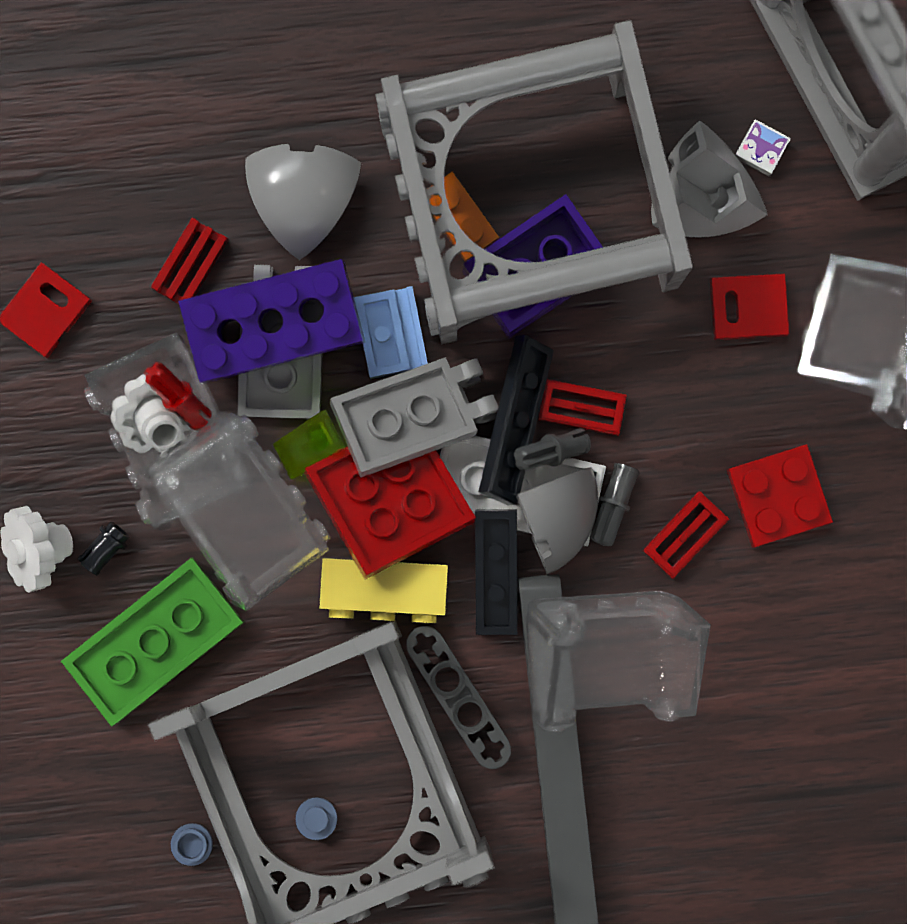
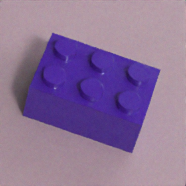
(544, 237)

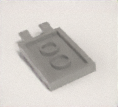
(286, 388)
(411, 414)

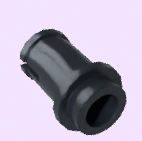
(103, 548)

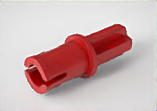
(177, 395)

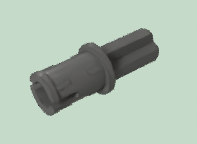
(552, 450)
(614, 504)

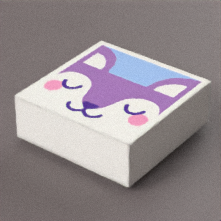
(762, 147)

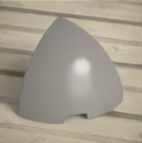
(711, 186)
(301, 192)
(561, 516)

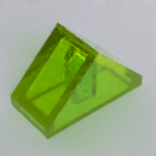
(309, 444)

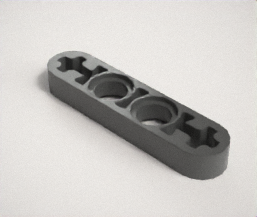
(454, 699)

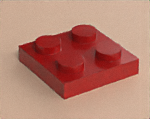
(779, 495)

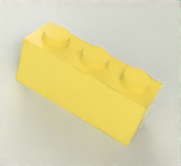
(398, 589)

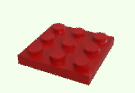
(390, 510)

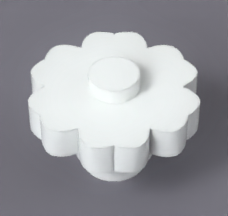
(144, 419)
(33, 547)

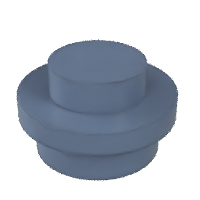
(316, 818)
(191, 844)

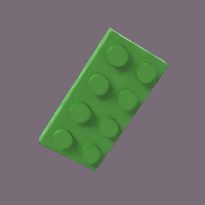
(152, 641)

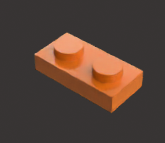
(466, 215)

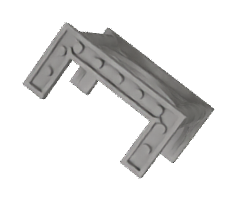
(865, 154)
(466, 300)
(461, 852)

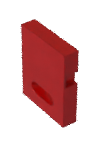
(759, 306)
(37, 317)

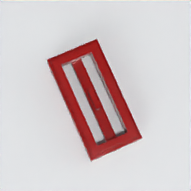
(177, 253)
(616, 414)
(661, 560)

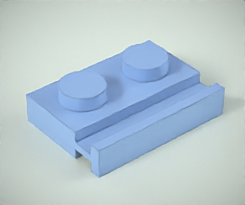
(391, 332)

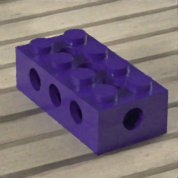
(249, 304)

